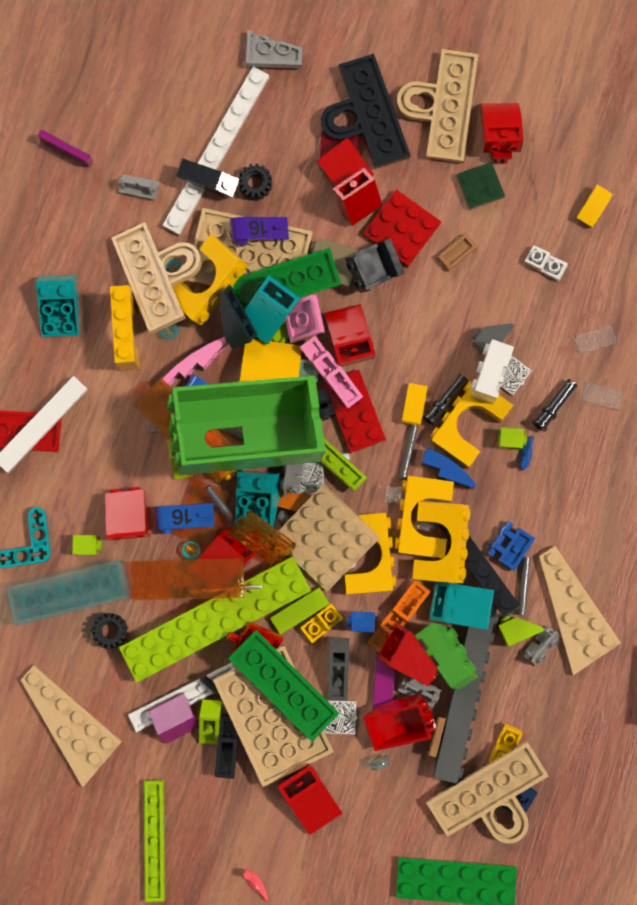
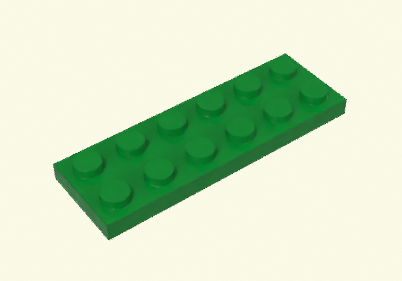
(301, 275)
(283, 685)
(455, 881)

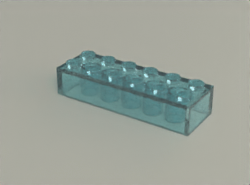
(69, 592)

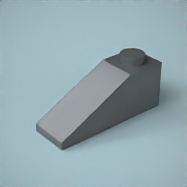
(338, 669)

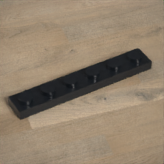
(487, 576)

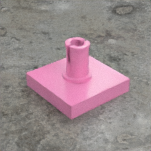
(305, 320)

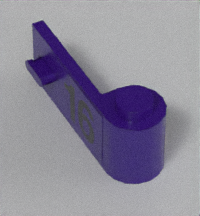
(258, 228)

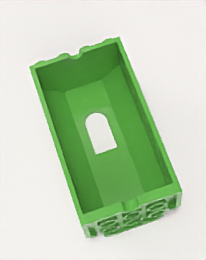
(275, 416)

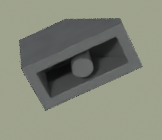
(495, 332)

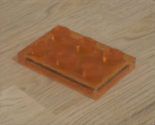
(199, 496)
(262, 538)

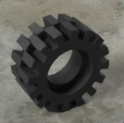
(255, 171)
(98, 630)

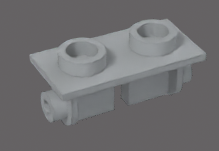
(138, 186)
(289, 482)
(547, 641)
(412, 687)

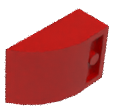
(501, 129)
(400, 722)

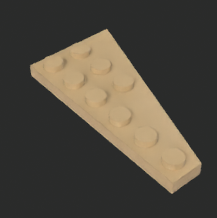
(579, 621)
(77, 732)

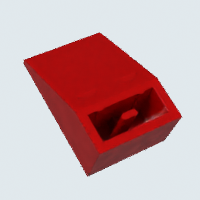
(350, 335)
(309, 799)

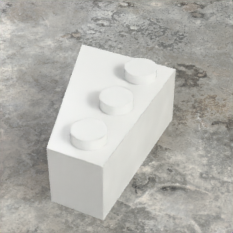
(491, 371)

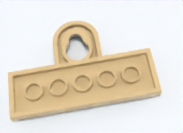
(451, 105)
(149, 278)
(486, 790)

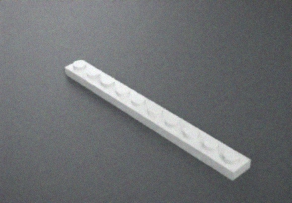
(218, 147)

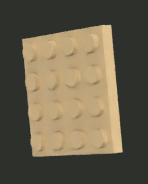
(327, 537)

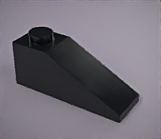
(207, 178)
(235, 322)

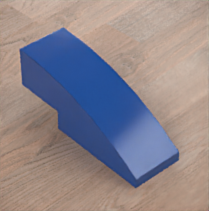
(447, 469)

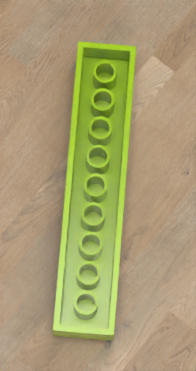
(213, 620)

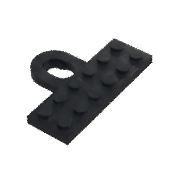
(373, 111)

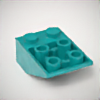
(58, 305)
(271, 308)
(258, 493)
(461, 605)

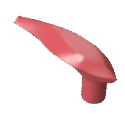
(255, 882)

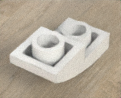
(545, 263)

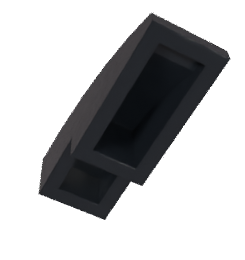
(226, 748)

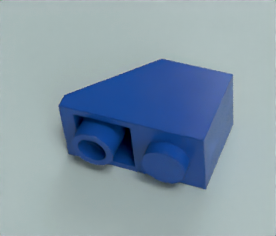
(361, 621)

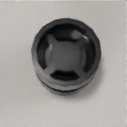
(328, 409)

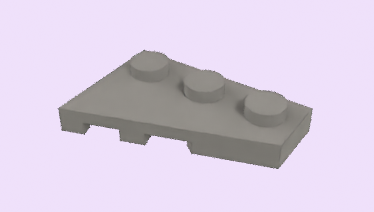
(270, 53)

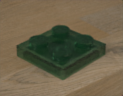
(480, 186)

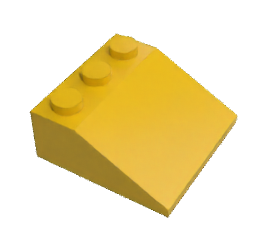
(269, 361)

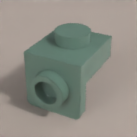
(307, 369)

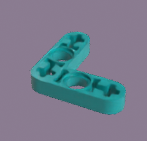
(36, 544)

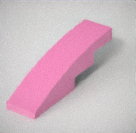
(201, 358)
(331, 372)

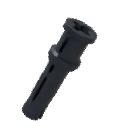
(440, 407)
(550, 412)

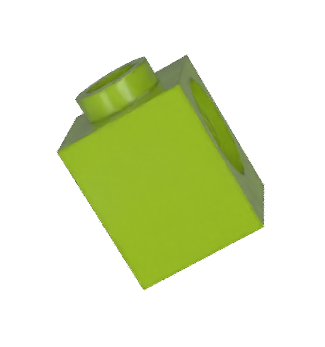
(511, 438)
(86, 545)

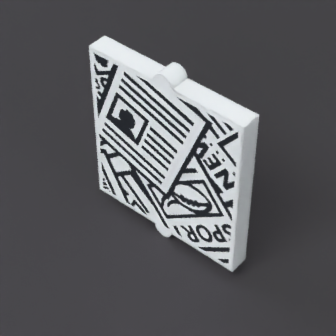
(514, 375)
(311, 478)
(345, 721)

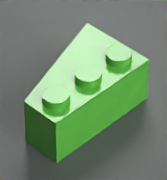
(449, 654)

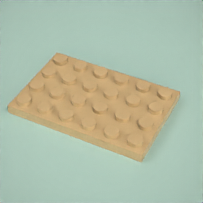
(257, 253)
(266, 733)

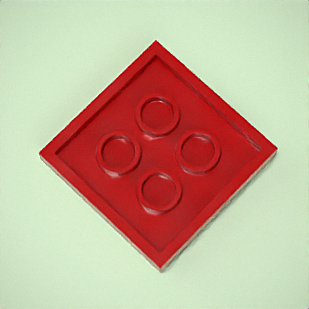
(406, 226)

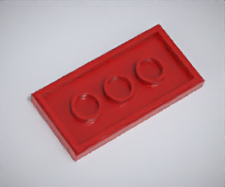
(14, 421)

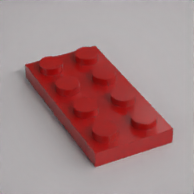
(359, 421)

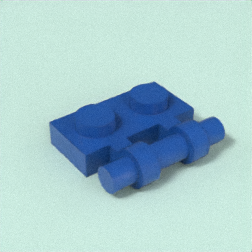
(516, 548)

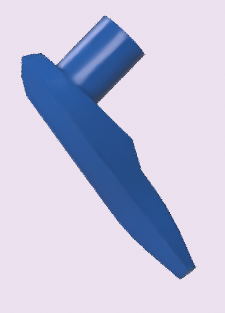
(526, 454)

